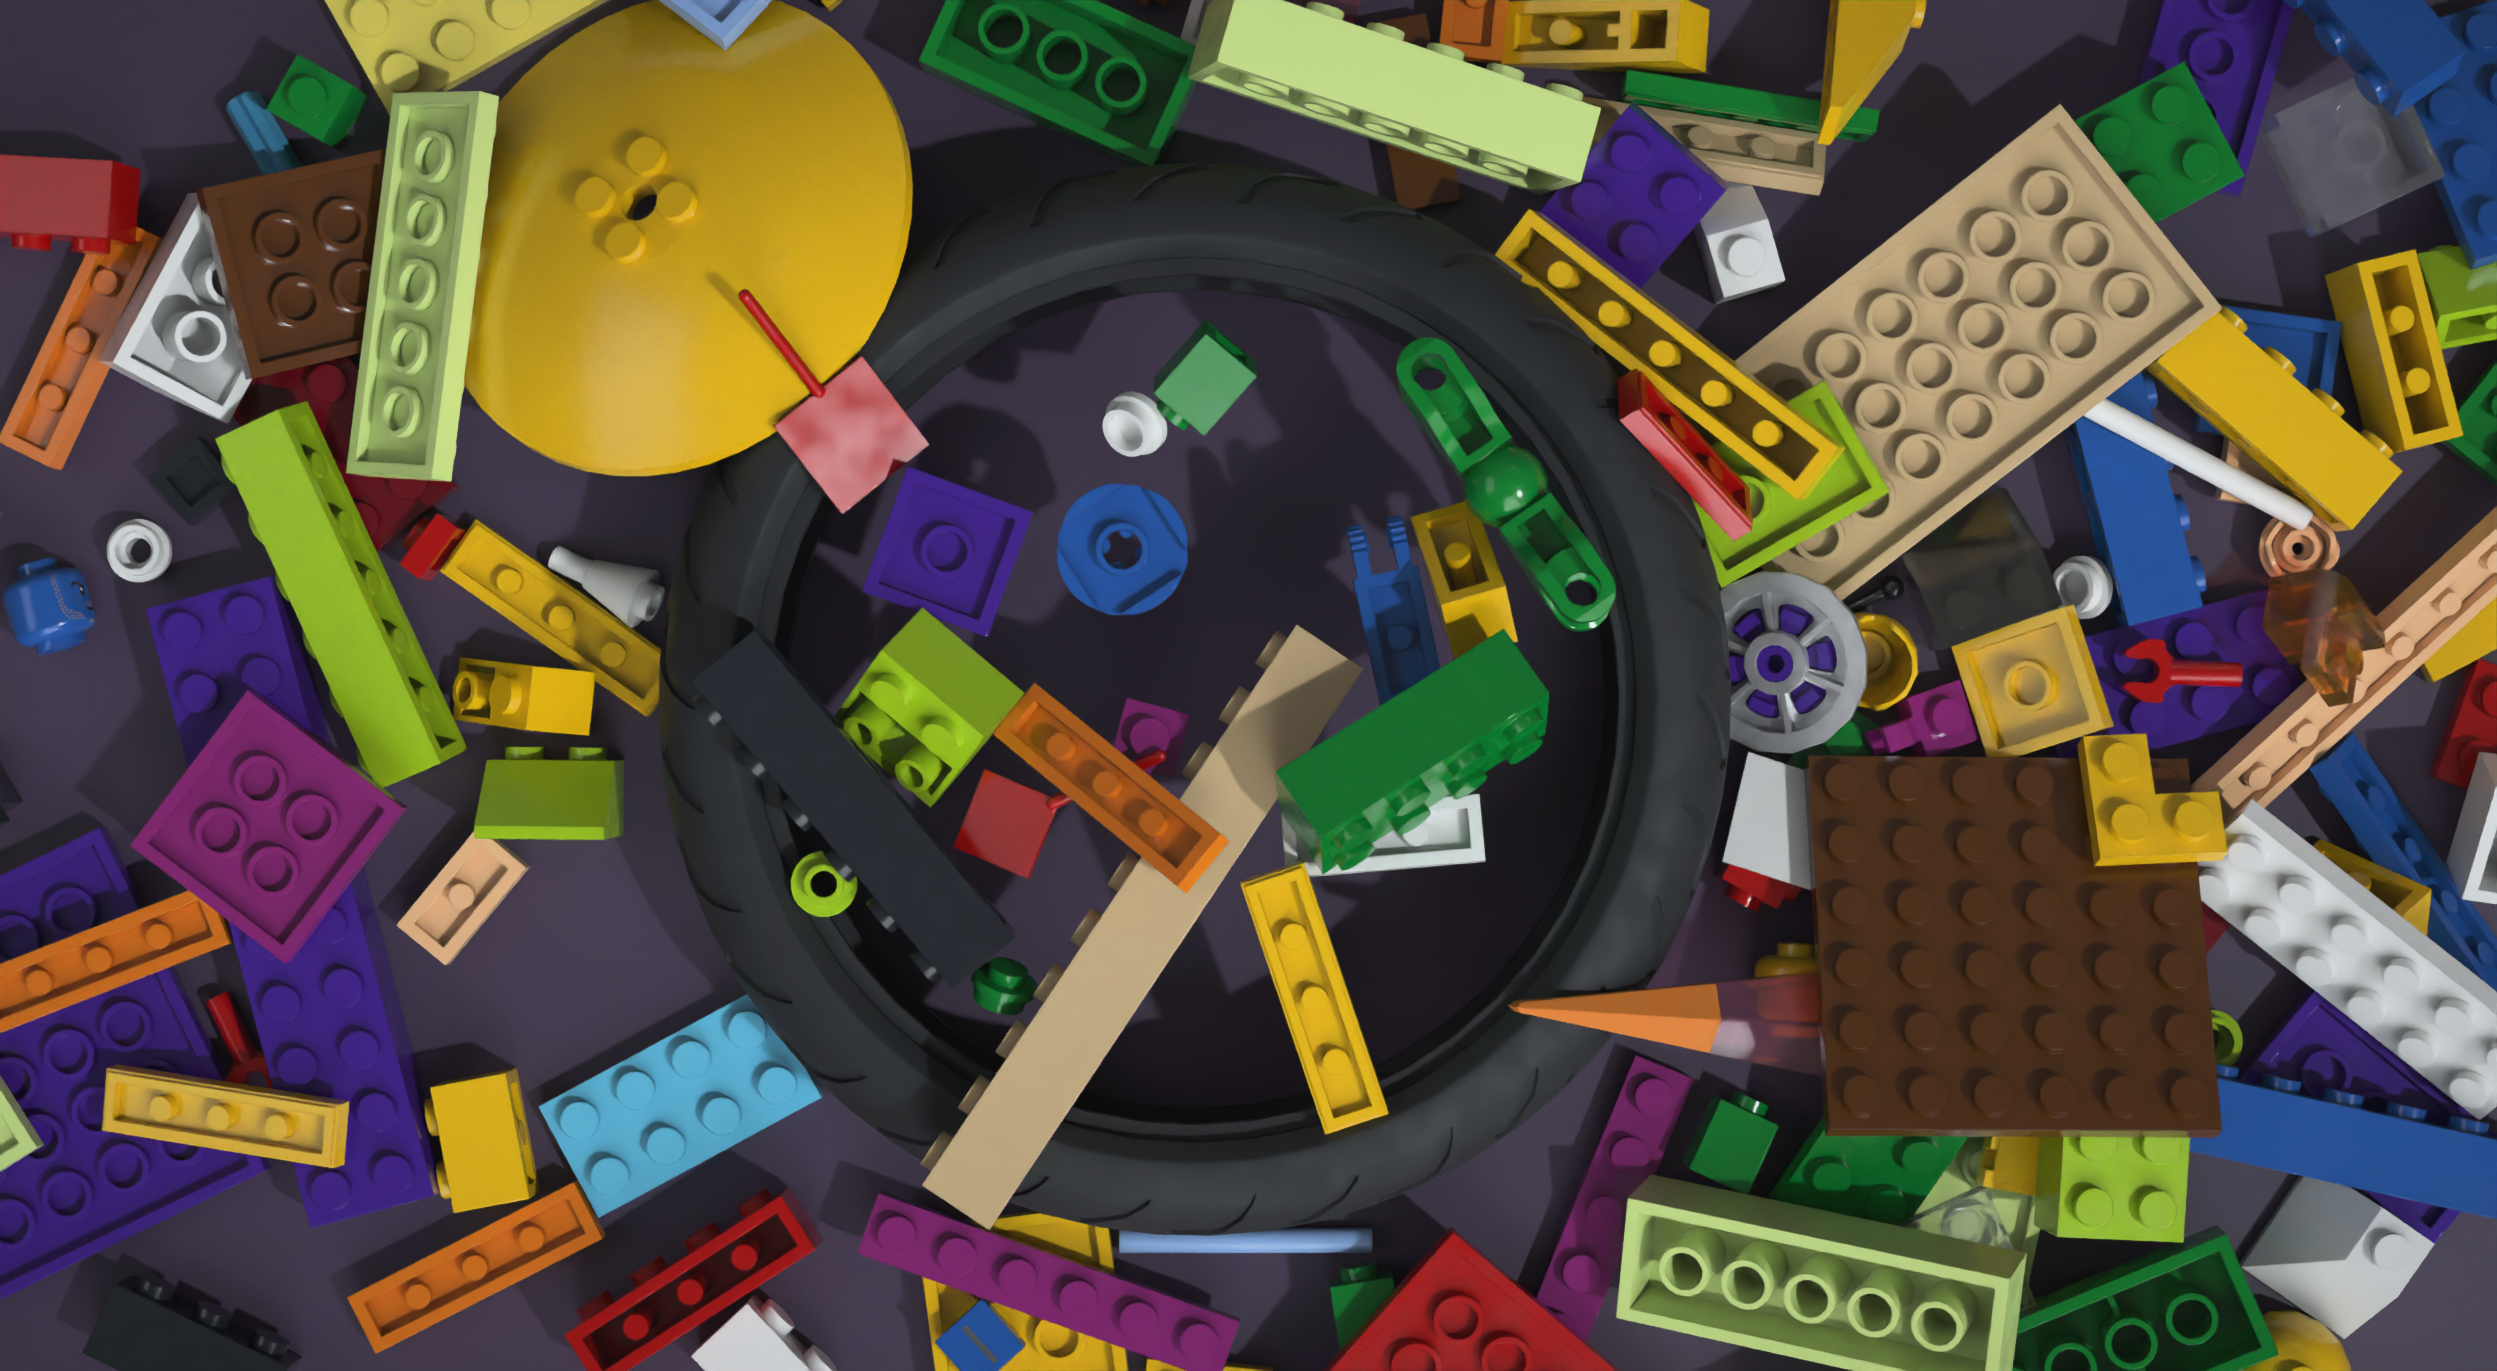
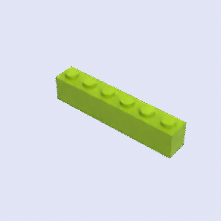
(340, 594)

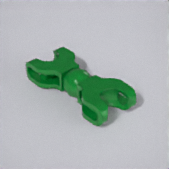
(1504, 483)

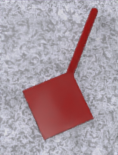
(1012, 821)

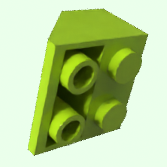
(926, 706)

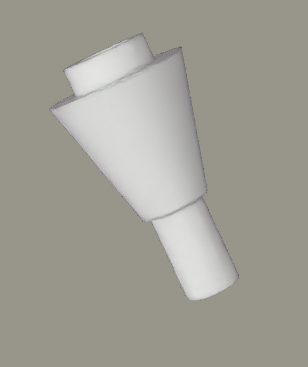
(624, 589)

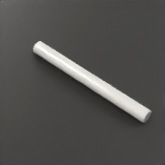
(2201, 463)

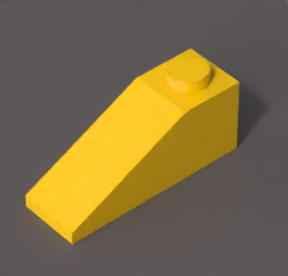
(1607, 35)
(1859, 50)

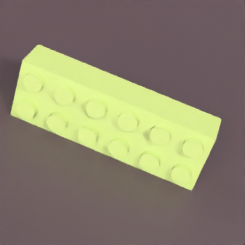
(1397, 91)
(1815, 1282)

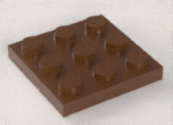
(296, 259)

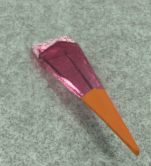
(1743, 1019)

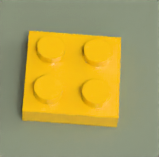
(2032, 684)

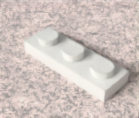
(1445, 838)

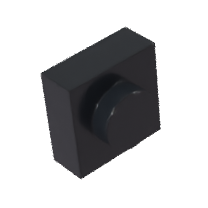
(194, 481)

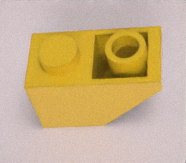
(523, 696)

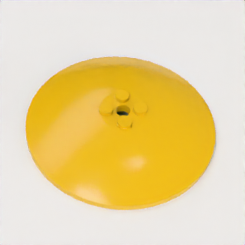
(769, 177)

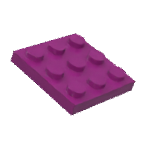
(268, 826)

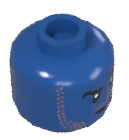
(49, 607)

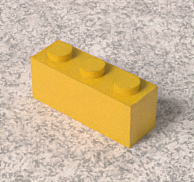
(2394, 352)

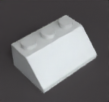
(179, 326)

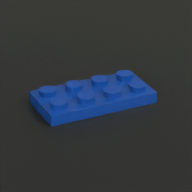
(2463, 133)

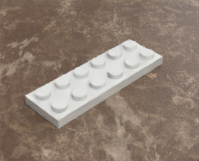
(2357, 955)

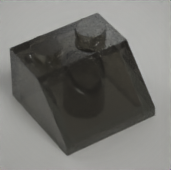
(1977, 573)

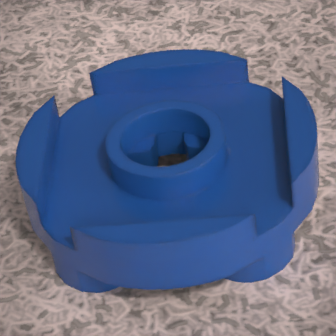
(1131, 512)

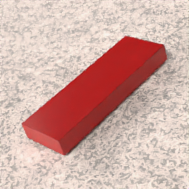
(1684, 453)

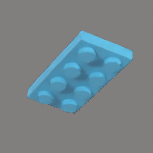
(677, 1104)

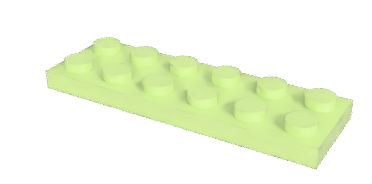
(422, 285)

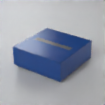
(980, 1339)

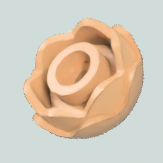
(2318, 545)

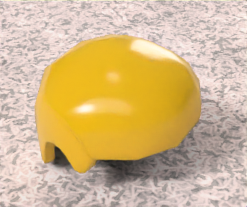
(1891, 660)

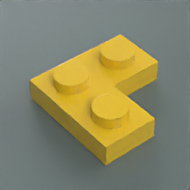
(2133, 822)

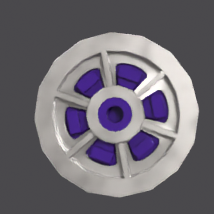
(1791, 661)

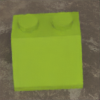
(551, 797)

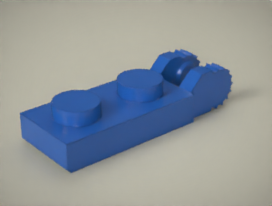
(1393, 614)

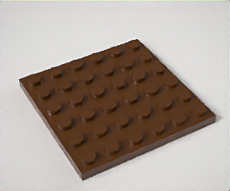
(1987, 964)

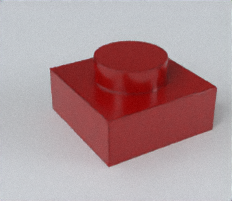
(431, 545)

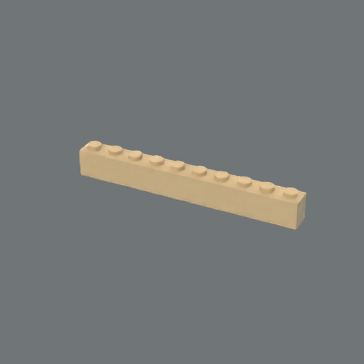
(1135, 935)

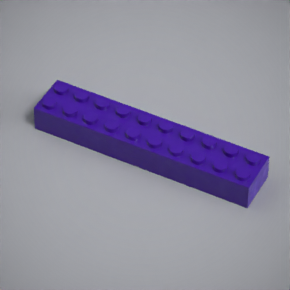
(333, 1011)

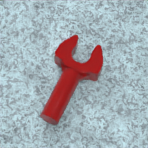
(2176, 672)
(237, 1040)

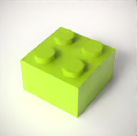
(2112, 1187)

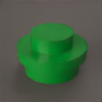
(1003, 986)

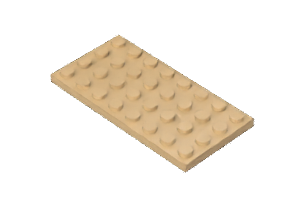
(1980, 337)

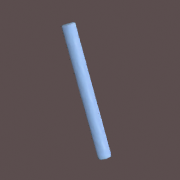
(1273, 1241)

